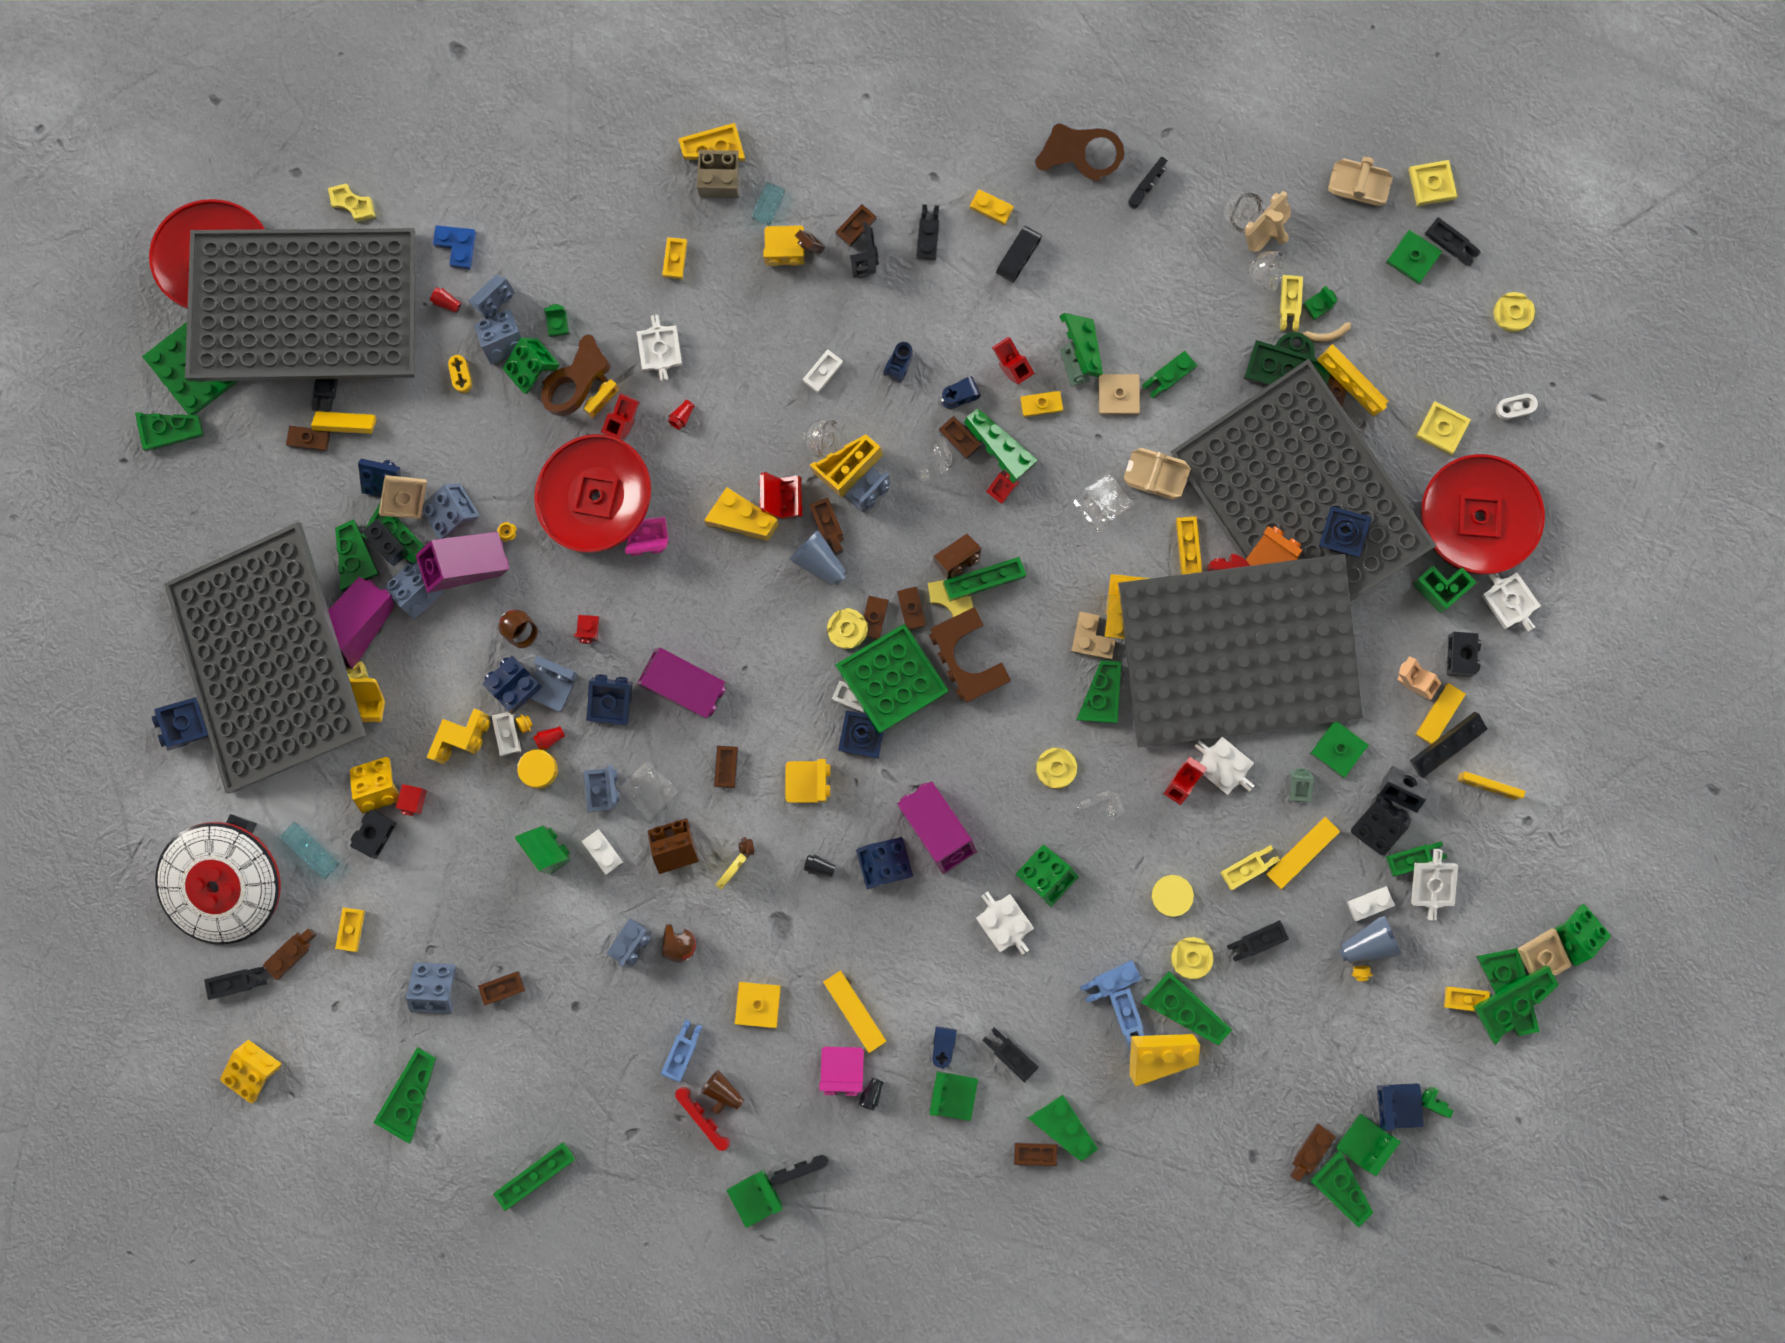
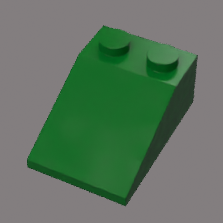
(544, 849)

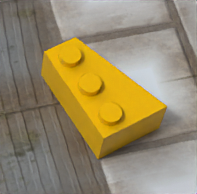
(847, 465)
(741, 516)
(1161, 1055)

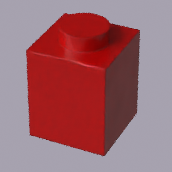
(411, 799)

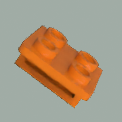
(1274, 548)

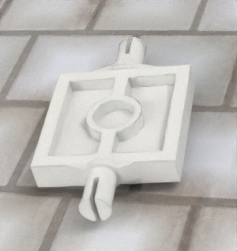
(659, 348)
(1511, 601)
(1225, 765)
(1434, 884)
(1005, 923)

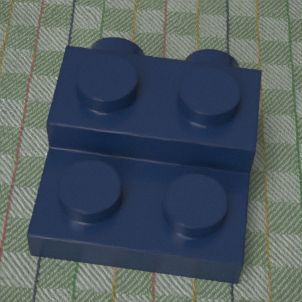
(511, 684)
(609, 700)
(179, 724)

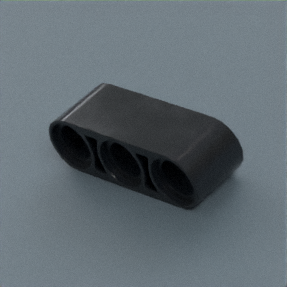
(1019, 254)

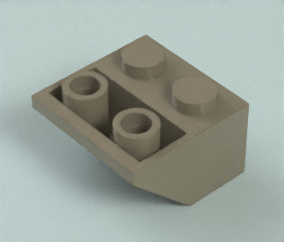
(718, 173)

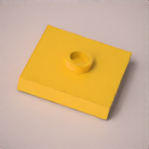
(757, 1004)

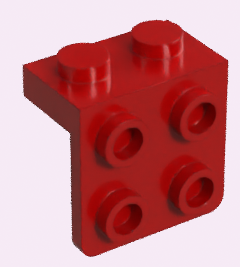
(780, 496)

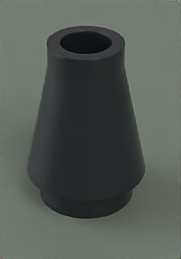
(818, 866)
(870, 1097)

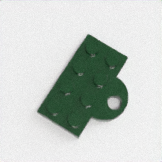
(1273, 361)

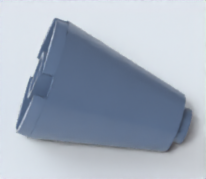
(819, 559)
(1371, 943)

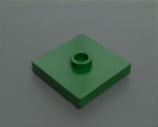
(1413, 256)
(1339, 749)

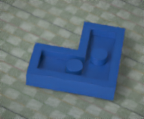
(460, 241)

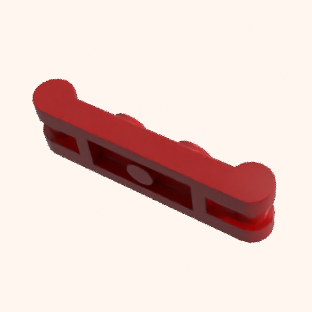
(696, 1111)

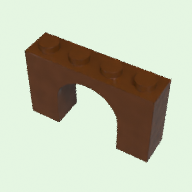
(969, 684)

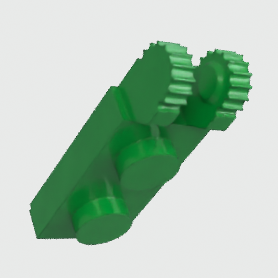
(1171, 373)
(1404, 861)

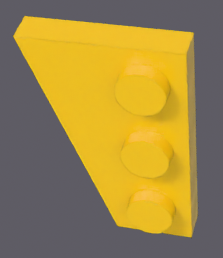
(719, 138)

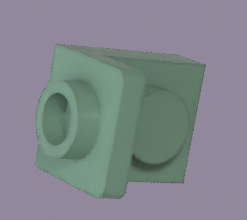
(1301, 785)

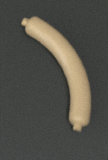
(1329, 336)

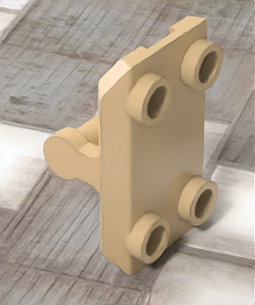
(1360, 181)
(1269, 224)
(1157, 473)

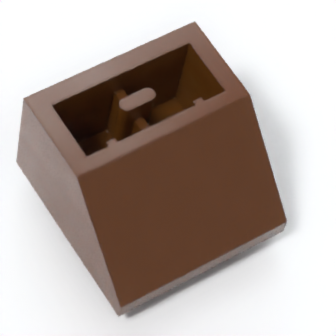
(957, 556)
(672, 846)

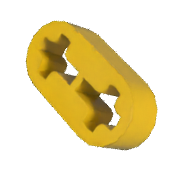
(464, 373)

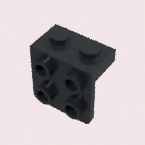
(866, 262)
(1381, 825)

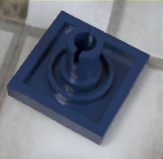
(373, 475)
(1345, 531)
(859, 736)

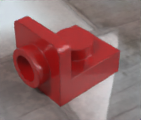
(1002, 487)
(587, 629)

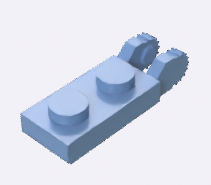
(1113, 980)
(1126, 1014)
(681, 1053)

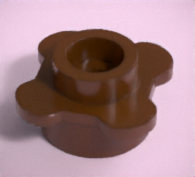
(746, 847)

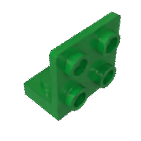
(527, 363)
(1047, 875)
(1582, 935)
(953, 1096)
(1367, 1145)
(755, 1198)

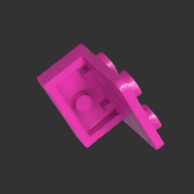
(649, 536)
(841, 1070)

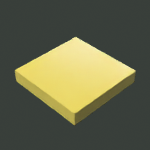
(1432, 183)
(1443, 428)

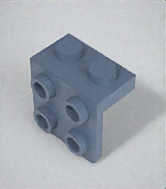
(498, 336)
(410, 591)
(600, 789)

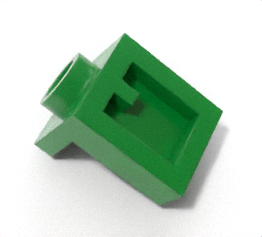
(1320, 303)
(556, 320)
(1438, 1106)

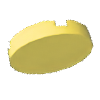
(1514, 312)
(847, 628)
(1056, 768)
(729, 873)
(1172, 895)
(1192, 958)

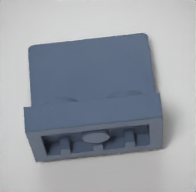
(492, 296)
(868, 488)
(448, 509)
(555, 683)
(629, 943)
(431, 988)

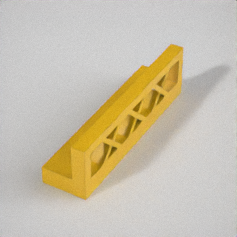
(1353, 380)

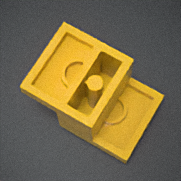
(1114, 622)
(461, 737)

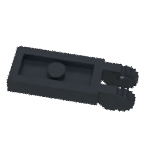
(1147, 183)
(928, 235)
(1452, 241)
(324, 389)
(1260, 940)
(232, 983)
(1012, 1056)
(801, 1169)

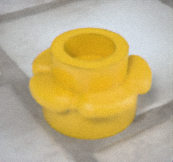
(507, 526)
(524, 723)
(1362, 972)

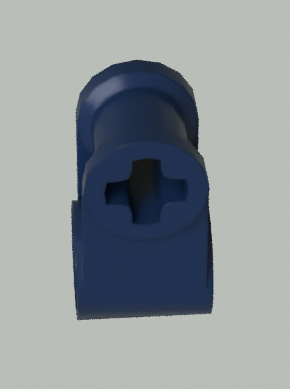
(897, 365)
(962, 391)
(943, 1042)

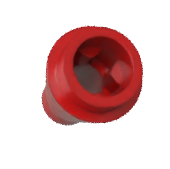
(443, 299)
(681, 415)
(548, 738)

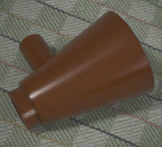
(722, 1091)

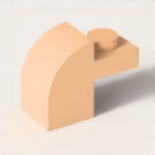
(1418, 679)

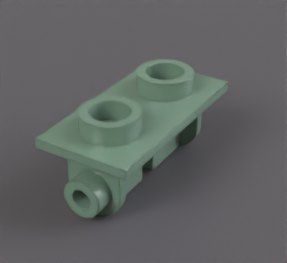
(1072, 366)

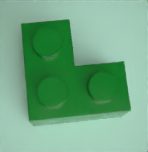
(1443, 592)

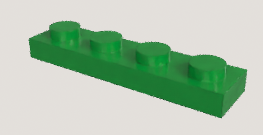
(984, 579)
(534, 1176)

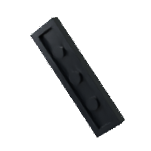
(1448, 744)

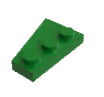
(1084, 336)
(165, 430)
(401, 532)
(353, 555)
(1102, 698)
(1064, 1127)
(1341, 1188)

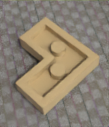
(1086, 640)

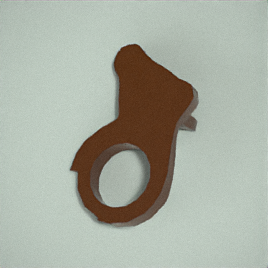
(1070, 145)
(586, 367)

